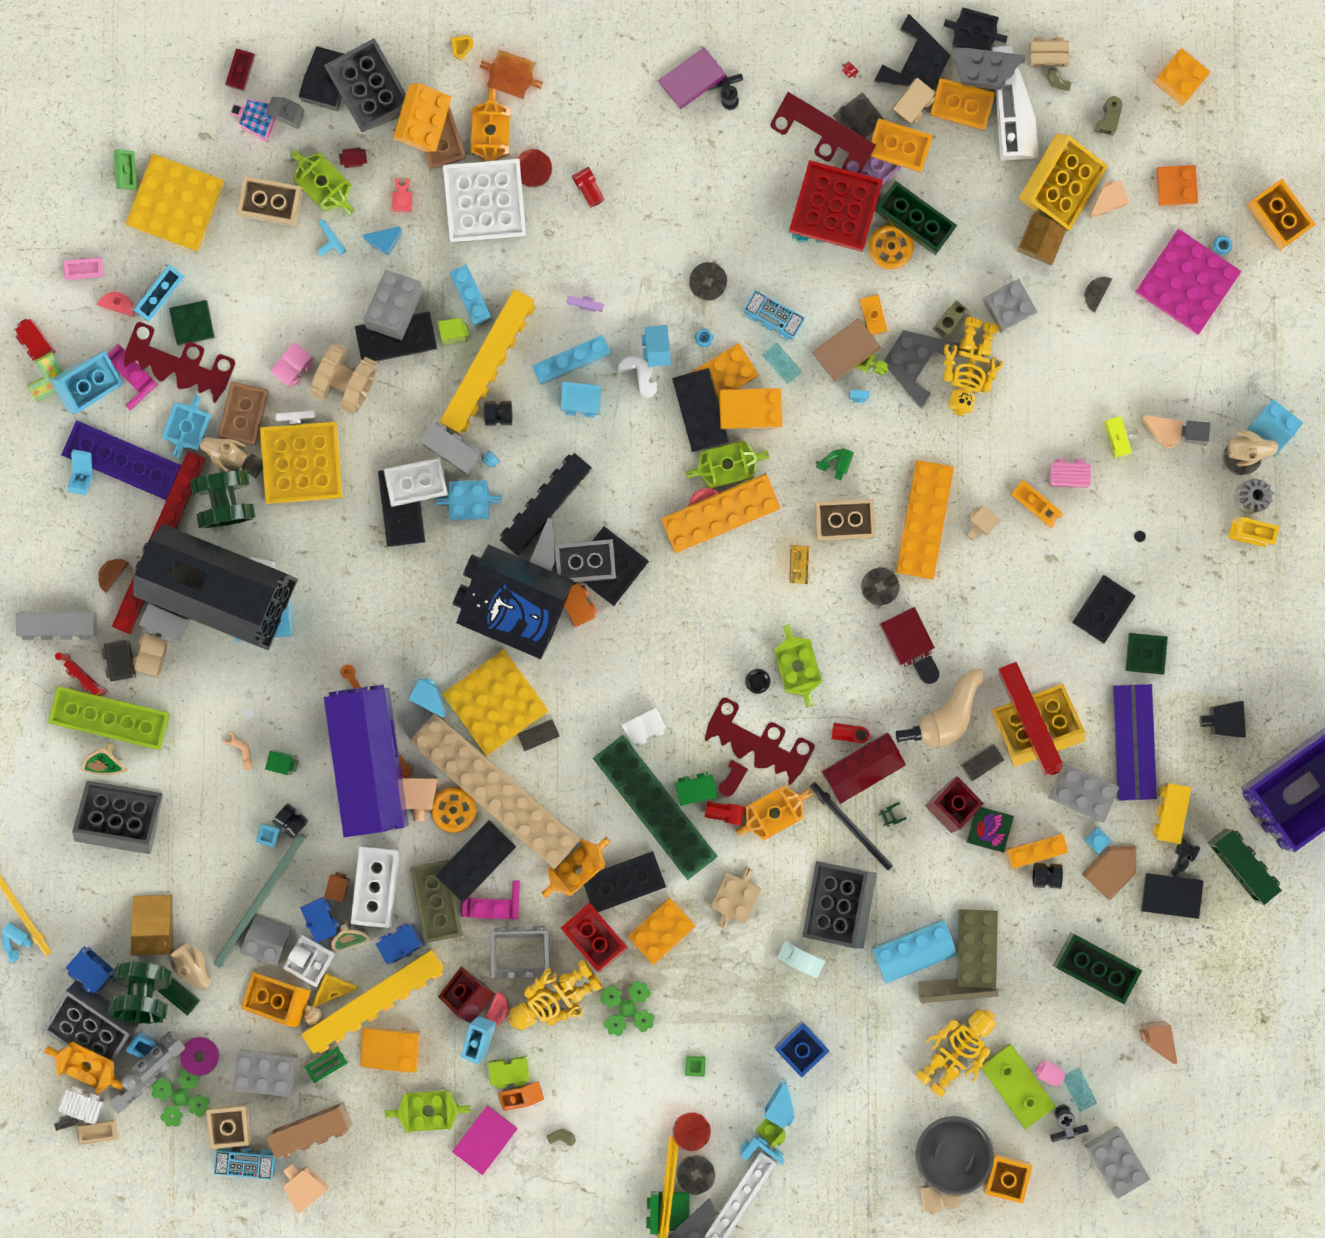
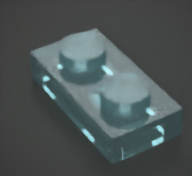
(782, 363)
(1079, 1089)

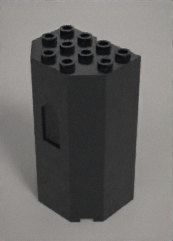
(237, 593)

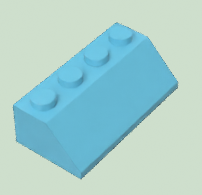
(914, 951)

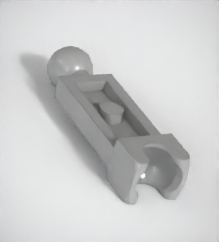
(157, 1057)
(122, 1100)

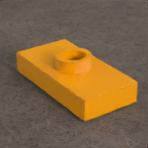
(873, 315)

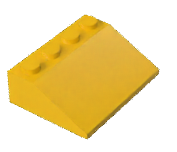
(1063, 181)
(1057, 715)

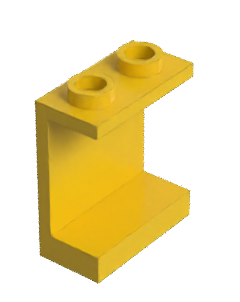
(1253, 532)

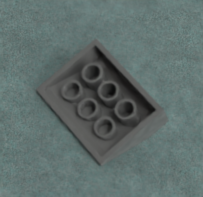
(367, 85)
(117, 817)
(839, 905)
(86, 1021)

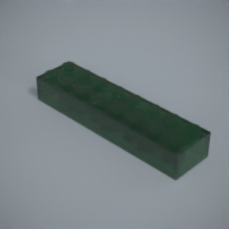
(655, 807)

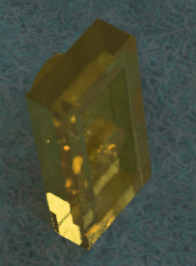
(799, 564)

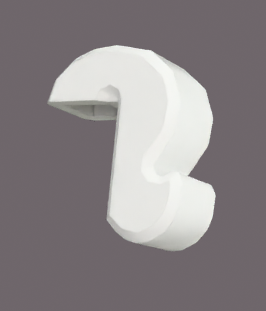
(644, 374)

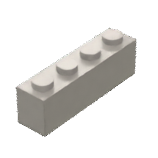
(56, 624)

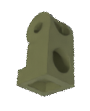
(1112, 112)
(950, 319)

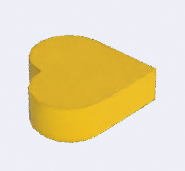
(461, 46)

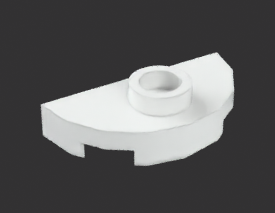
(295, 417)

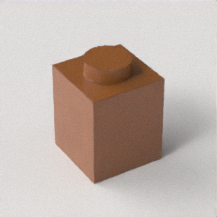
(337, 887)

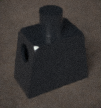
(1226, 719)

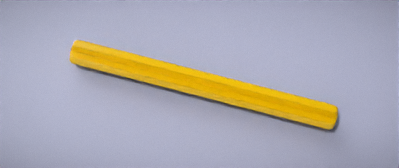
(668, 1187)

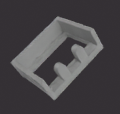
(519, 932)

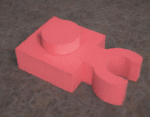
(402, 199)

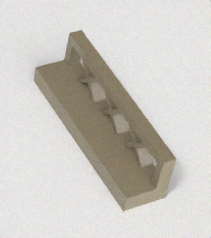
(948, 991)

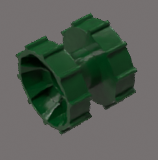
(222, 497)
(141, 981)

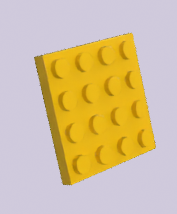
(175, 202)
(301, 462)
(495, 702)

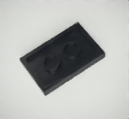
(1103, 609)
(1172, 895)

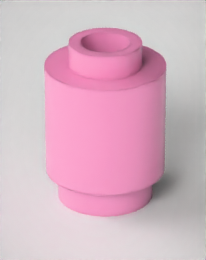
(1050, 1073)

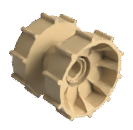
(334, 374)

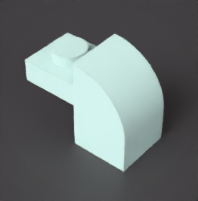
(801, 959)

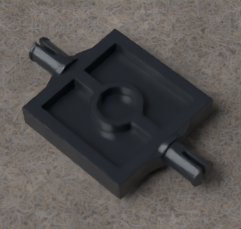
(975, 30)

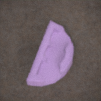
(586, 303)

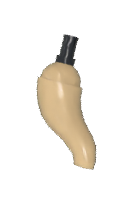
(951, 720)

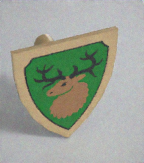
(103, 762)
(348, 938)

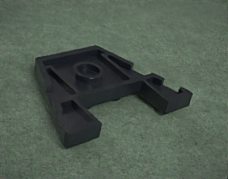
(924, 62)

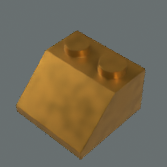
(1041, 239)

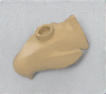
(1250, 448)
(224, 453)
(190, 966)

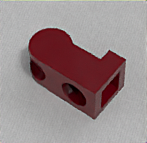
(734, 778)

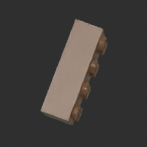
(309, 1130)

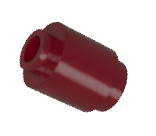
(353, 157)

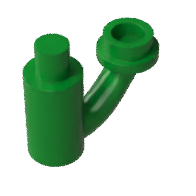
(844, 459)

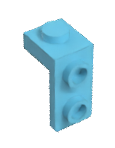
(82, 472)
(748, 1148)

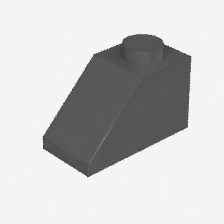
(285, 111)
(1196, 432)

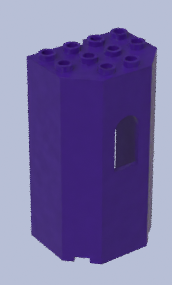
(366, 760)
(1291, 823)

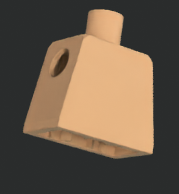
(419, 795)
(303, 1187)

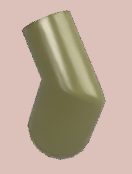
(1056, 81)
(562, 1135)

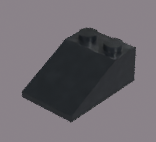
(317, 84)

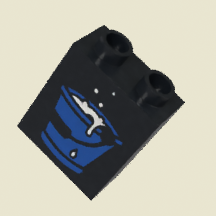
(512, 600)

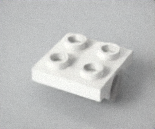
(309, 960)

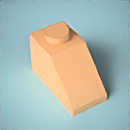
(1109, 199)
(1164, 430)

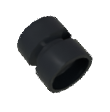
(491, 413)
(757, 681)
(290, 821)
(1047, 875)

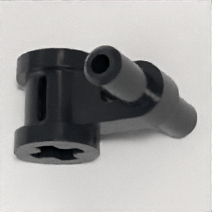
(729, 93)
(1186, 854)
(1067, 1124)

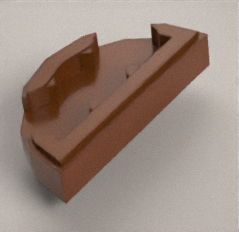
(110, 573)

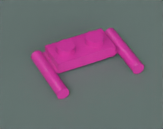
(133, 374)
(493, 907)

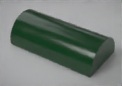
(915, 218)

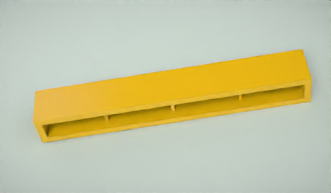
(487, 362)
(372, 1001)

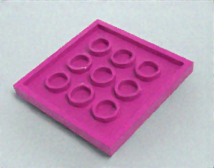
(1188, 281)

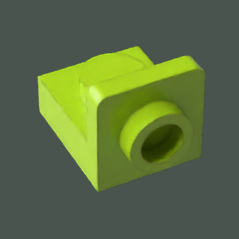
(771, 1132)

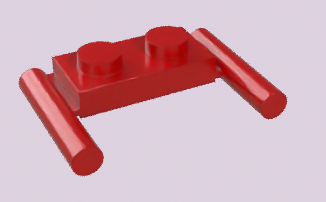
(75, 670)

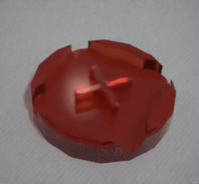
(534, 168)
(691, 1131)

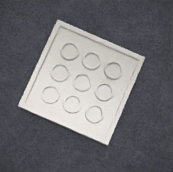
(484, 200)

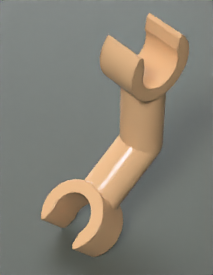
(247, 762)

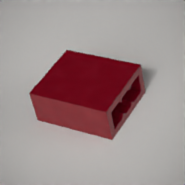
(907, 637)

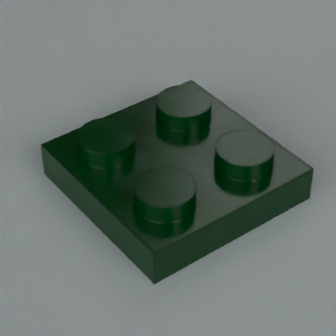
(192, 322)

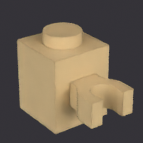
(983, 521)

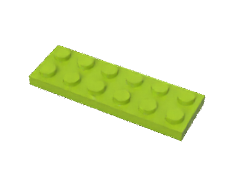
(109, 718)

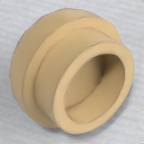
(312, 1015)

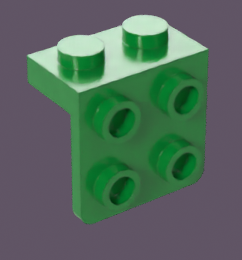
(679, 1210)

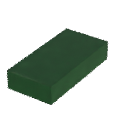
(180, 997)

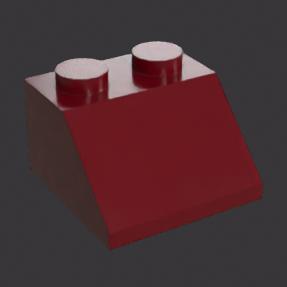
(954, 804)
(466, 995)

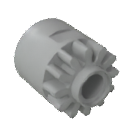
(1244, 496)

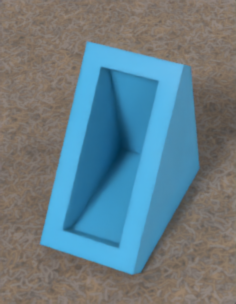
(383, 240)
(141, 1045)

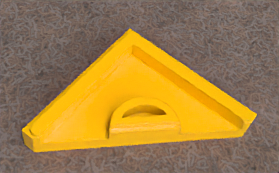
(332, 988)

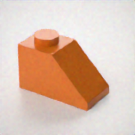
(521, 1096)

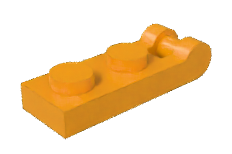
(1036, 503)

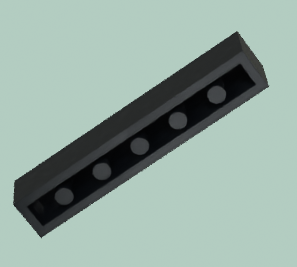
(547, 502)

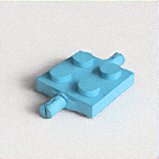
(186, 426)
(468, 500)

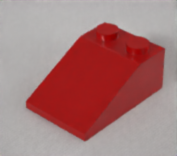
(594, 938)

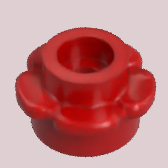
(849, 70)

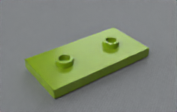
(1018, 1086)

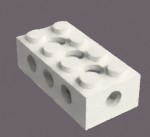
(364, 894)

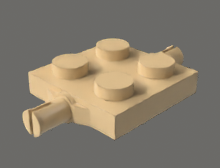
(735, 897)

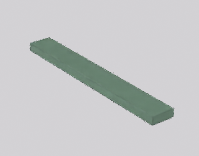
(260, 899)

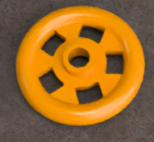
(875, 252)
(452, 826)

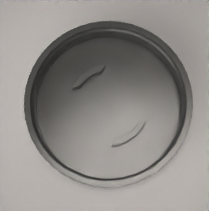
(954, 1156)

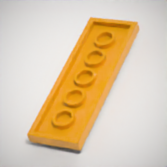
(720, 513)
(924, 519)

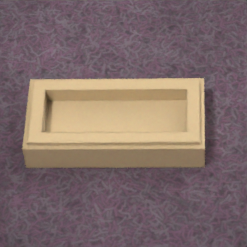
(97, 1132)

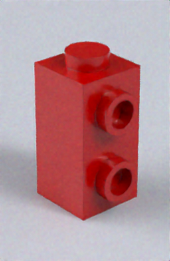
(33, 338)

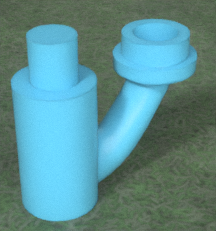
(16, 935)

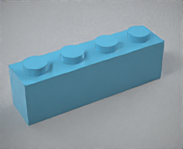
(571, 360)

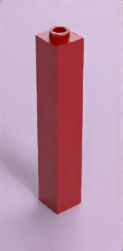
(1030, 719)

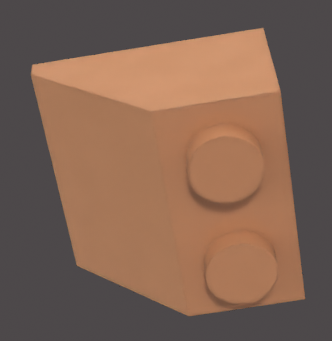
(1159, 1038)

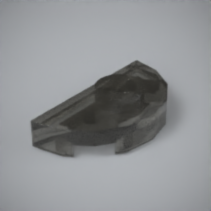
(1095, 291)

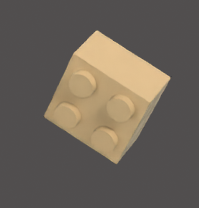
(913, 101)
(229, 1126)

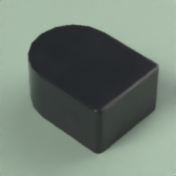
(927, 670)

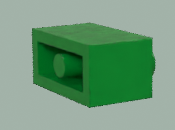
(281, 762)
(695, 789)

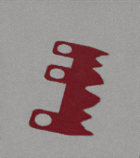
(187, 370)
(765, 749)

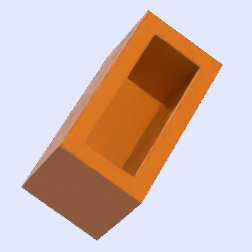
(578, 606)

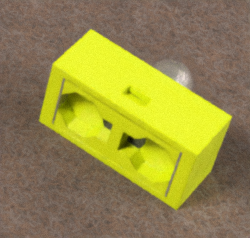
(1119, 436)

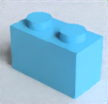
(657, 346)
(478, 1039)

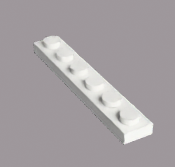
(741, 1197)

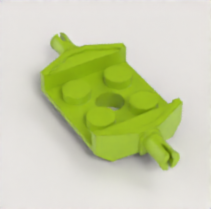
(333, 193)
(711, 467)
(809, 677)
(412, 1115)

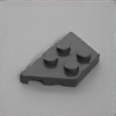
(985, 67)

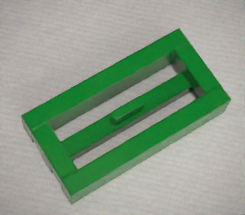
(311, 1073)

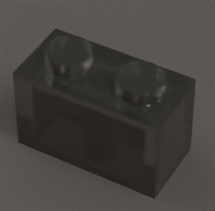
(119, 660)
(982, 762)

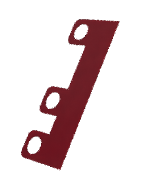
(832, 131)

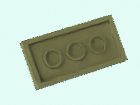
(435, 903)
(977, 948)

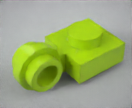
(880, 367)

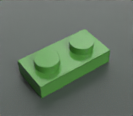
(125, 169)

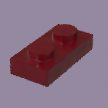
(240, 69)

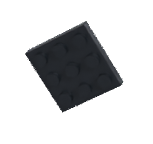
(627, 566)

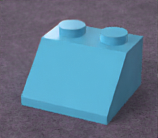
(1275, 424)
(428, 697)
(779, 1107)

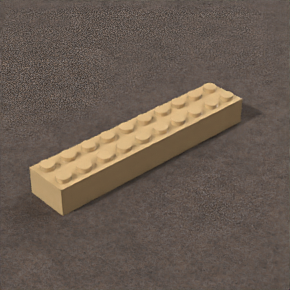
(494, 790)

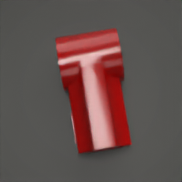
(587, 184)
(847, 733)
(726, 812)

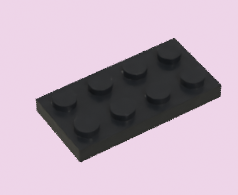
(417, 339)
(700, 409)
(401, 522)
(475, 861)
(624, 882)

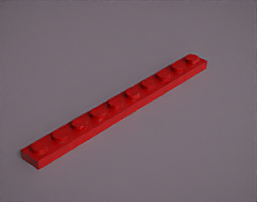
(170, 516)

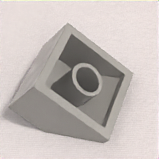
(266, 940)

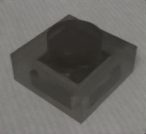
(253, 465)
(65, 1121)

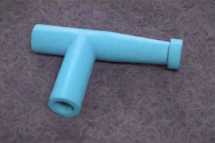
(334, 242)

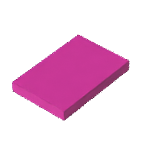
(484, 1140)

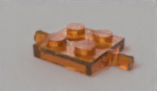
(511, 74)

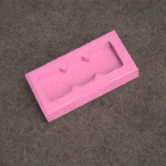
(83, 268)

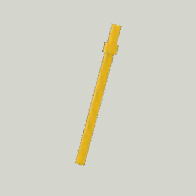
(37, 937)

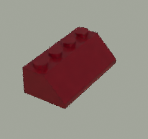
(863, 767)

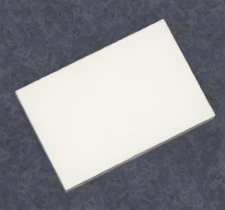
(415, 482)

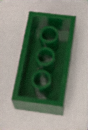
(1244, 866)
(1097, 968)

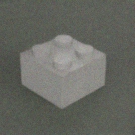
(1010, 305)
(164, 622)

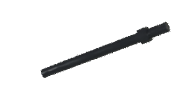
(824, 798)

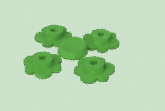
(627, 1008)
(180, 1098)

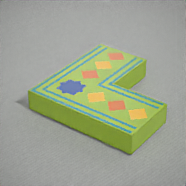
(49, 368)

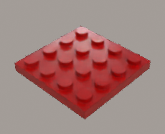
(835, 206)

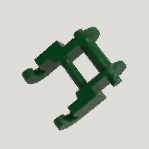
(889, 809)

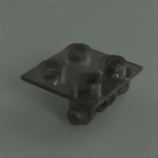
(859, 115)

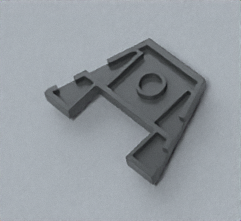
(909, 358)
(691, 1226)

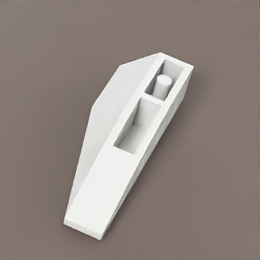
(1015, 118)

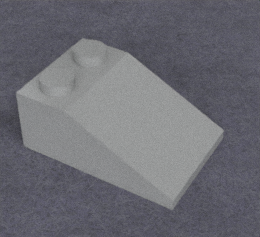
(545, 549)

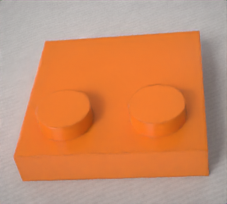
(1177, 185)

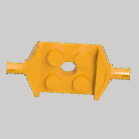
(490, 113)
(758, 812)
(564, 876)
(71, 1062)

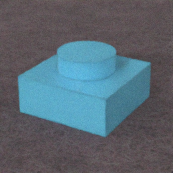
(859, 396)
(268, 835)
(1097, 840)

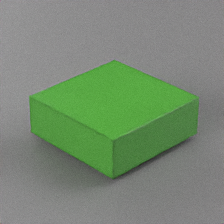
(695, 1066)

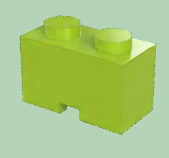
(453, 331)
(511, 1072)

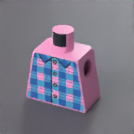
(254, 118)

